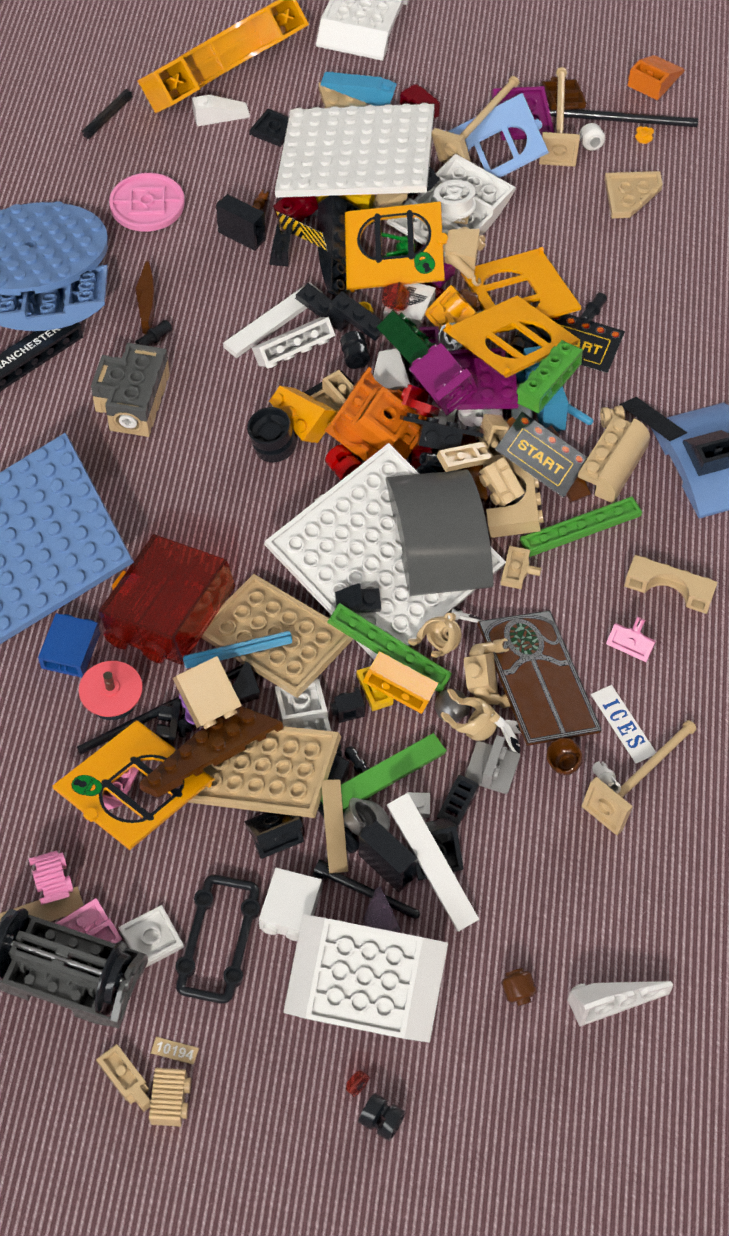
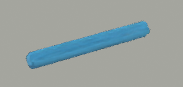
(238, 649)

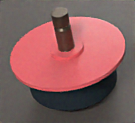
(110, 689)

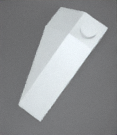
(605, 999)

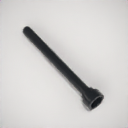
(322, 872)

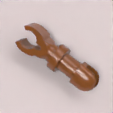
(260, 201)

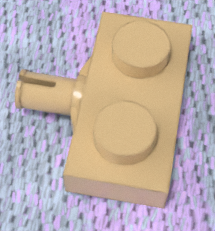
(517, 568)

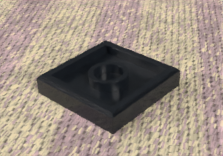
(271, 127)

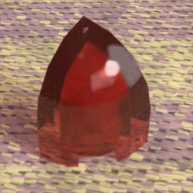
(396, 297)

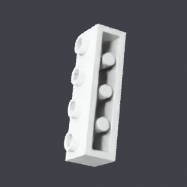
(293, 341)

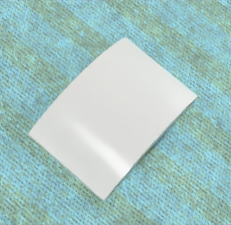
(490, 198)

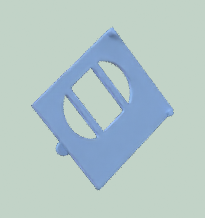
(508, 114)

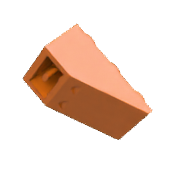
(653, 76)

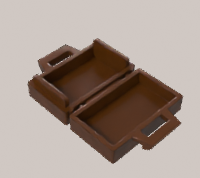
(573, 94)

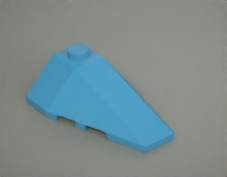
(368, 89)

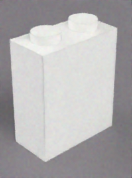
(287, 901)

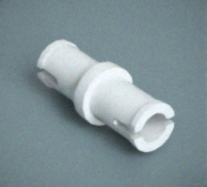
(606, 776)

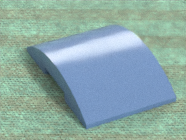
(56, 307)
(710, 491)

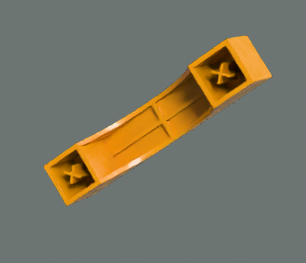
(221, 53)

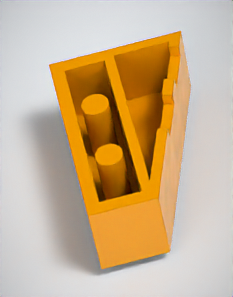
(306, 414)

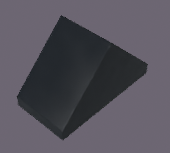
(246, 685)

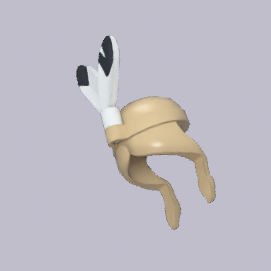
(443, 631)
(483, 722)

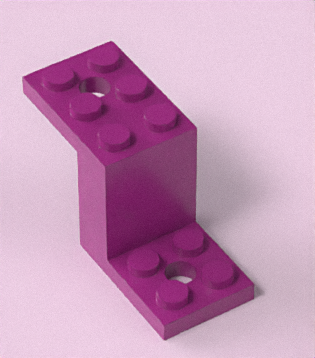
(443, 378)

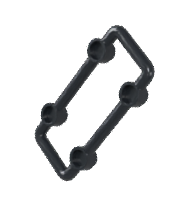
(233, 974)

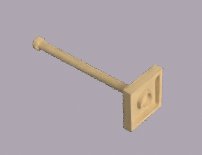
(449, 144)
(561, 146)
(611, 807)

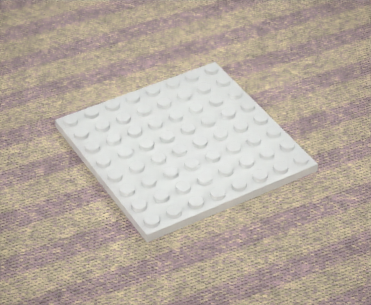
(356, 151)
(354, 540)

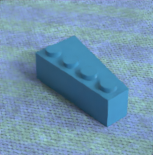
(555, 411)

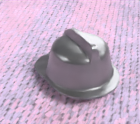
(362, 813)

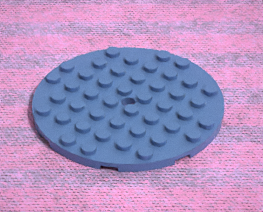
(61, 243)

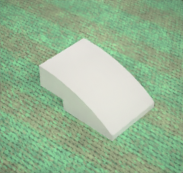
(306, 711)

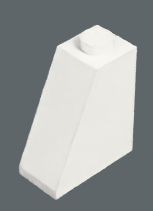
(391, 370)

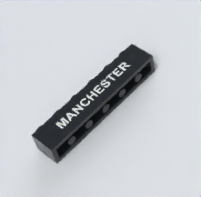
(34, 351)

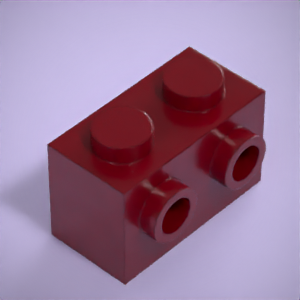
(296, 207)

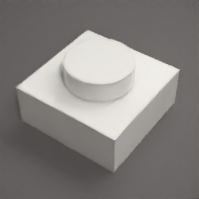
(422, 803)

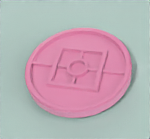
(146, 202)

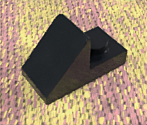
(359, 599)

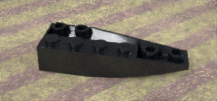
(332, 226)

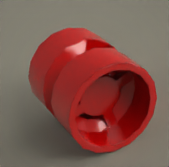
(341, 461)

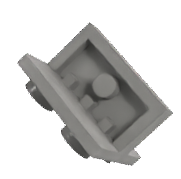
(493, 765)

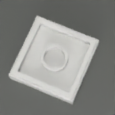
(152, 935)

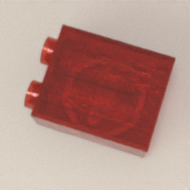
(166, 600)

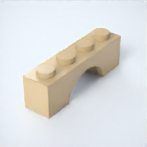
(695, 589)

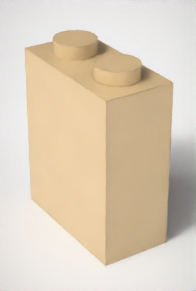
(207, 693)

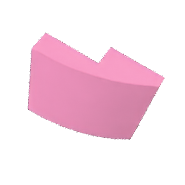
(92, 921)

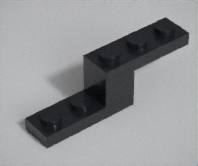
(340, 311)

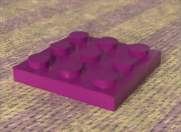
(537, 104)
(494, 388)

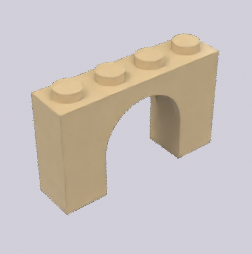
(523, 515)

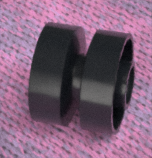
(271, 434)

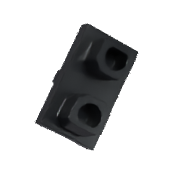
(171, 714)

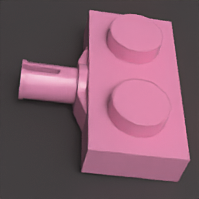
(631, 640)

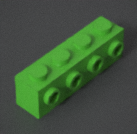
(549, 376)

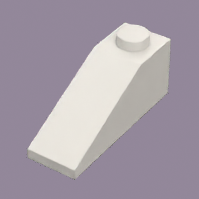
(215, 109)

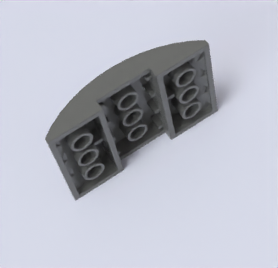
(441, 532)

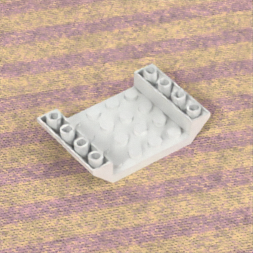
(358, 26)
(366, 978)

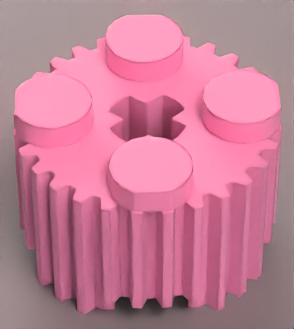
(50, 877)

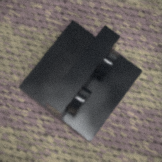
(274, 832)

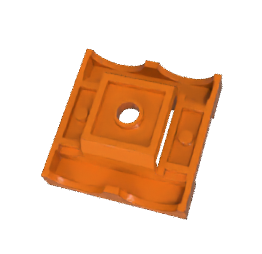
(373, 428)

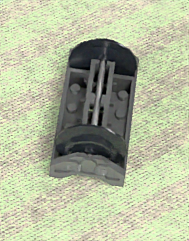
(96, 974)

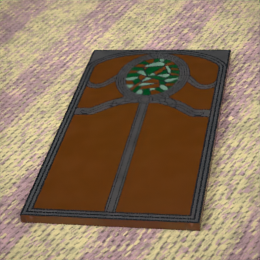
(540, 678)

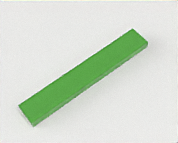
(581, 526)
(379, 640)
(392, 769)

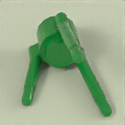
(401, 248)

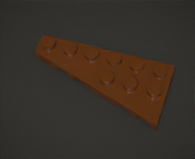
(209, 747)

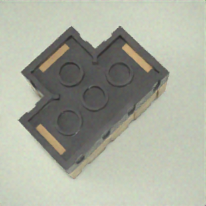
(131, 388)

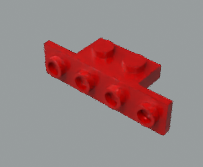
(417, 398)

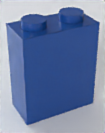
(69, 645)

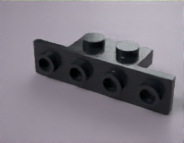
(438, 435)

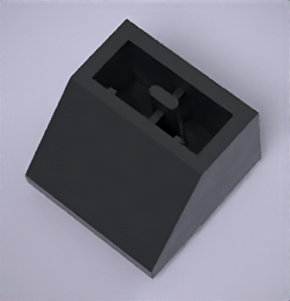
(708, 452)

